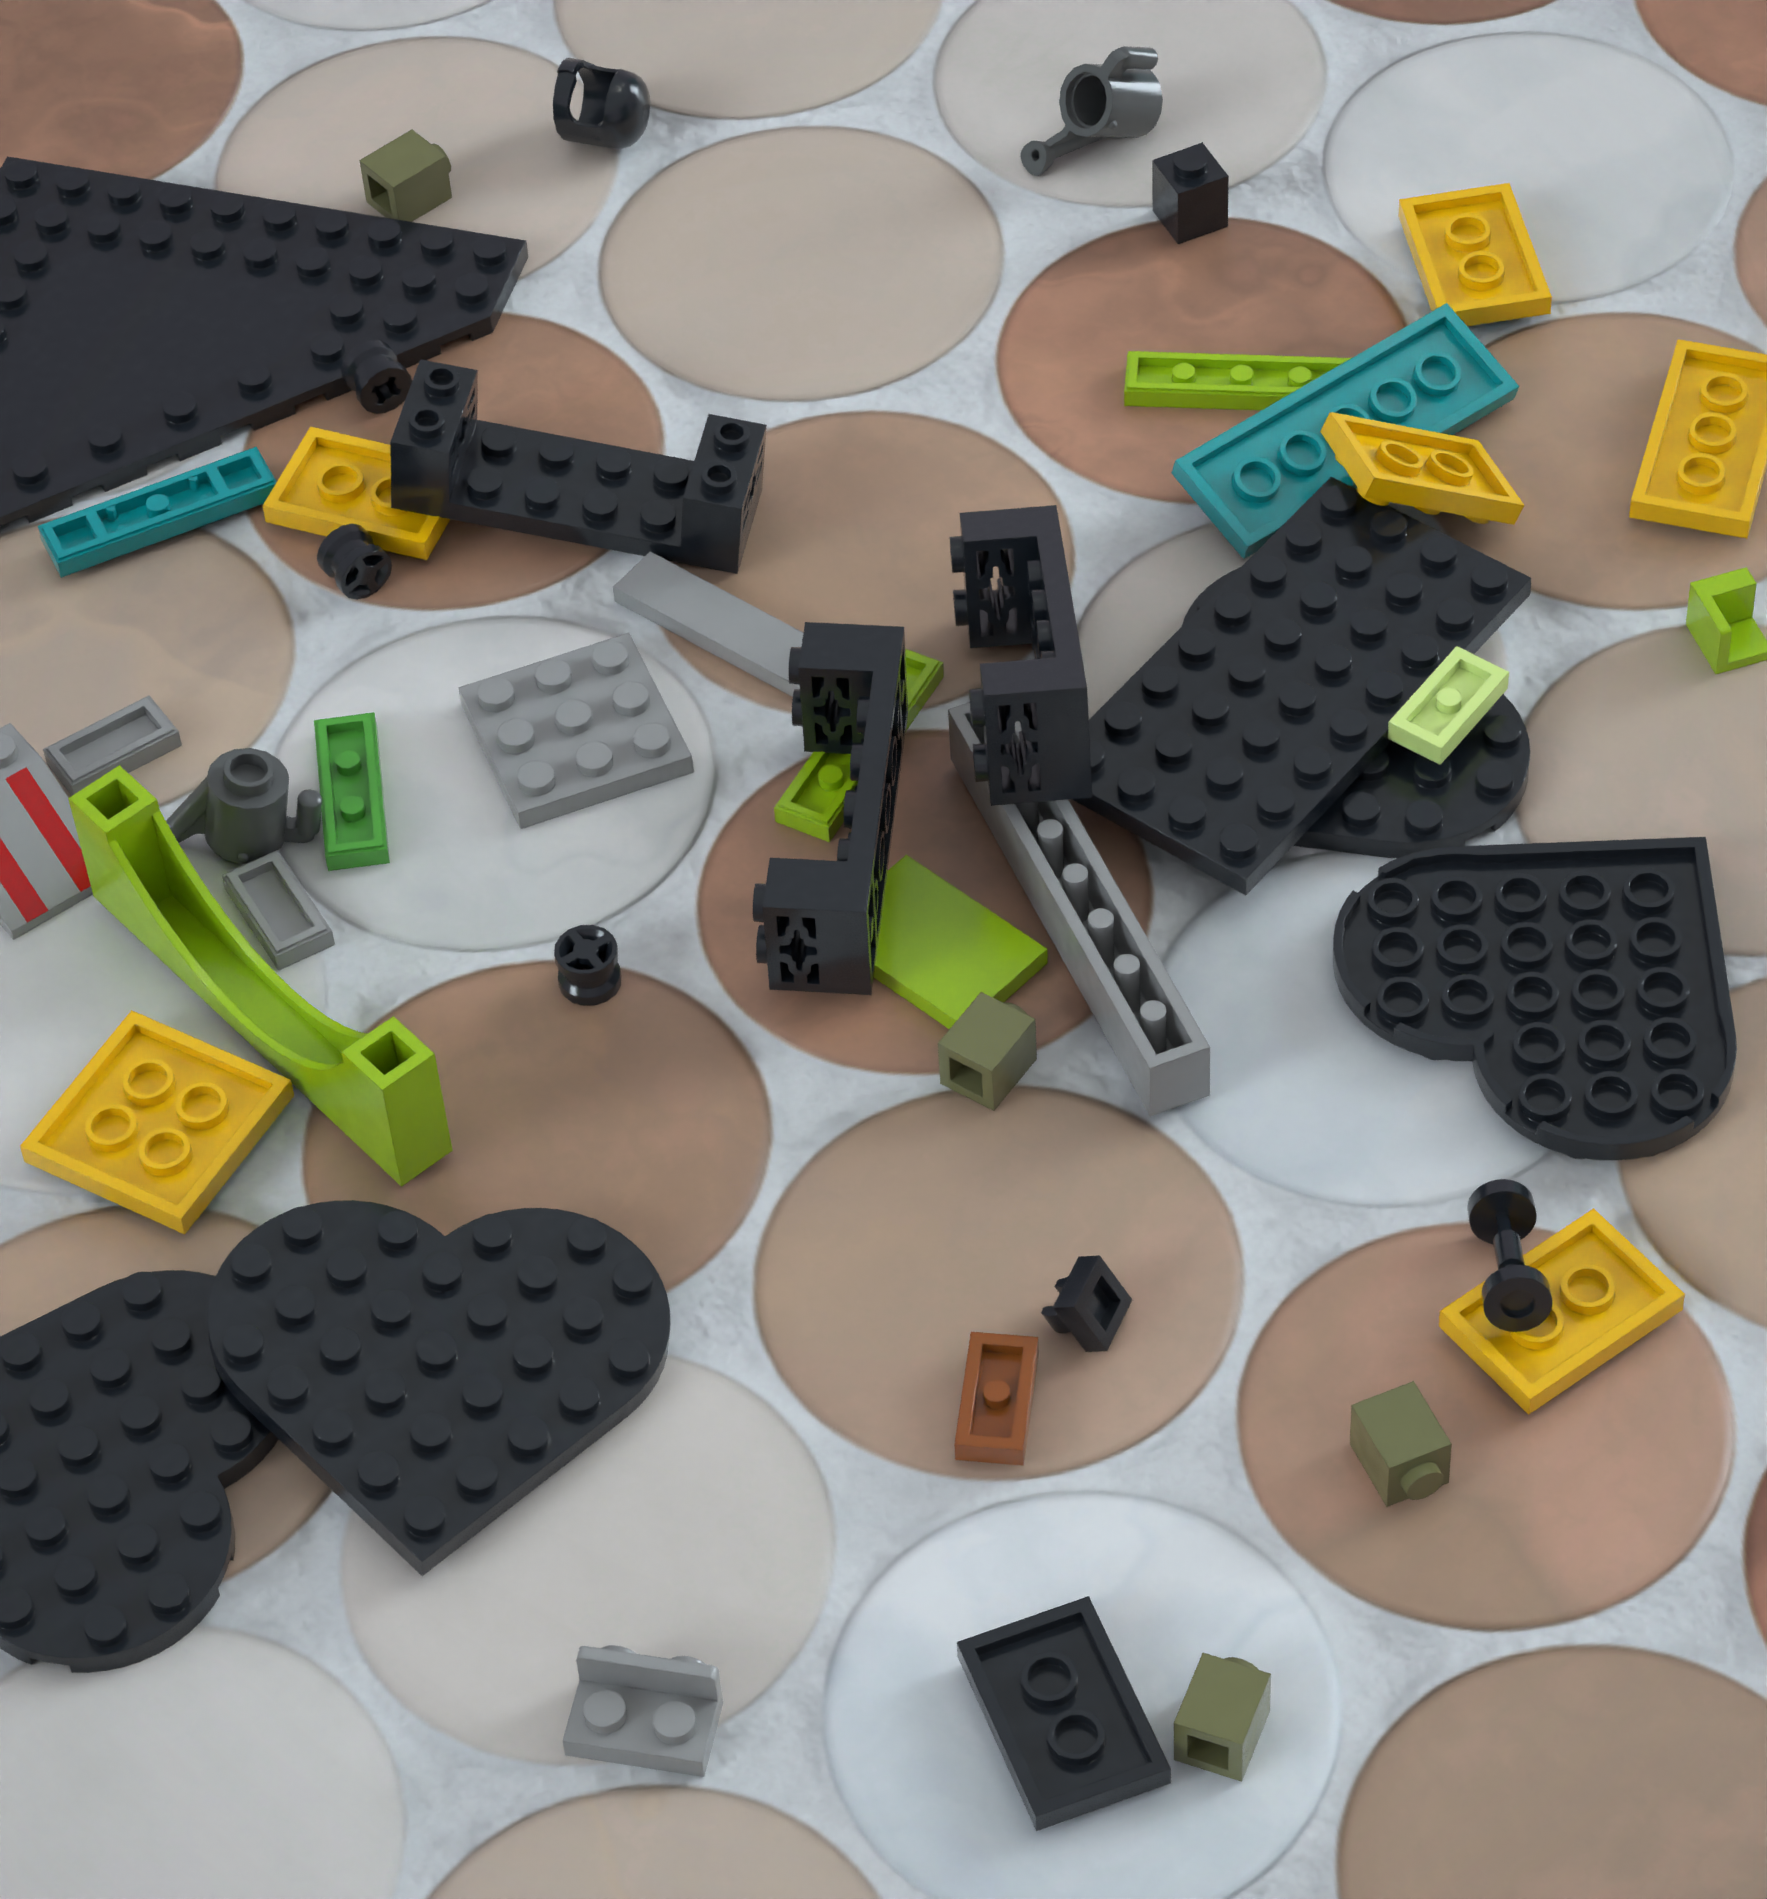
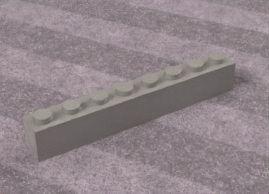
(1094, 935)

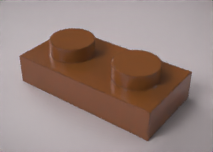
(996, 1398)

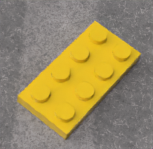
(1706, 442)

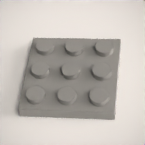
(575, 730)

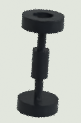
(1515, 1294)

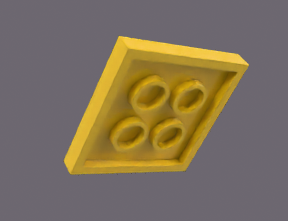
(157, 1121)

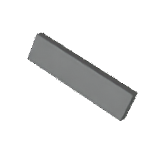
(710, 619)

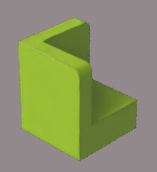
(1723, 620)

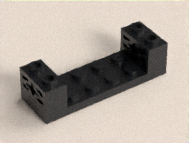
(571, 486)
(1043, 692)
(827, 913)

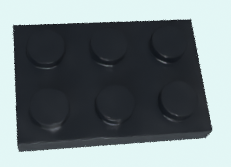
(1063, 1713)

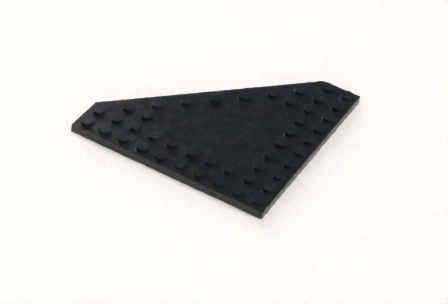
(182, 312)

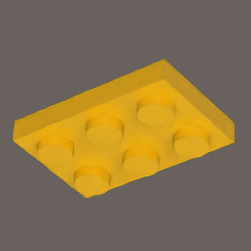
(1475, 254)
(1421, 469)
(345, 482)
(1601, 1305)

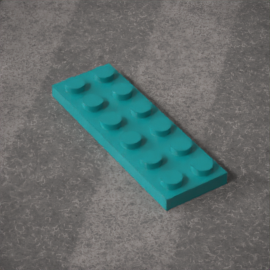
(1270, 464)

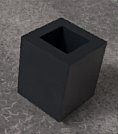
(1190, 193)

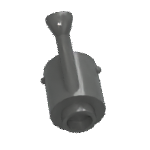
(1102, 102)
(245, 808)

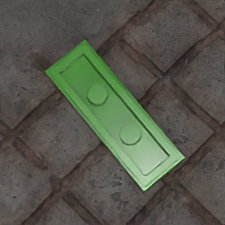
(351, 791)

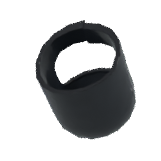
(612, 108)

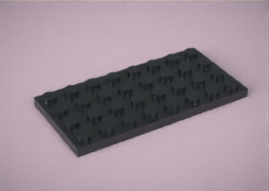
(1289, 682)

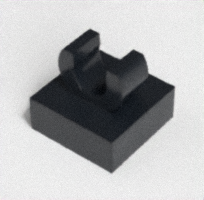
(1089, 1304)

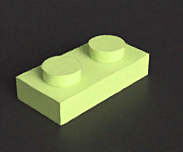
(1448, 705)

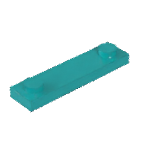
(157, 512)

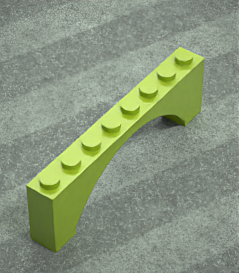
(370, 1084)

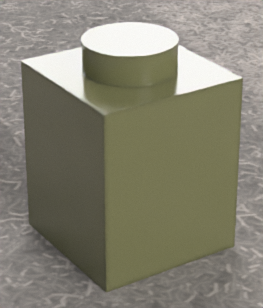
(406, 177)
(987, 1050)
(1400, 1444)
(1222, 1716)

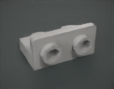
(644, 1710)

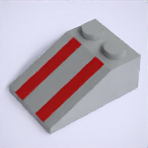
(38, 840)

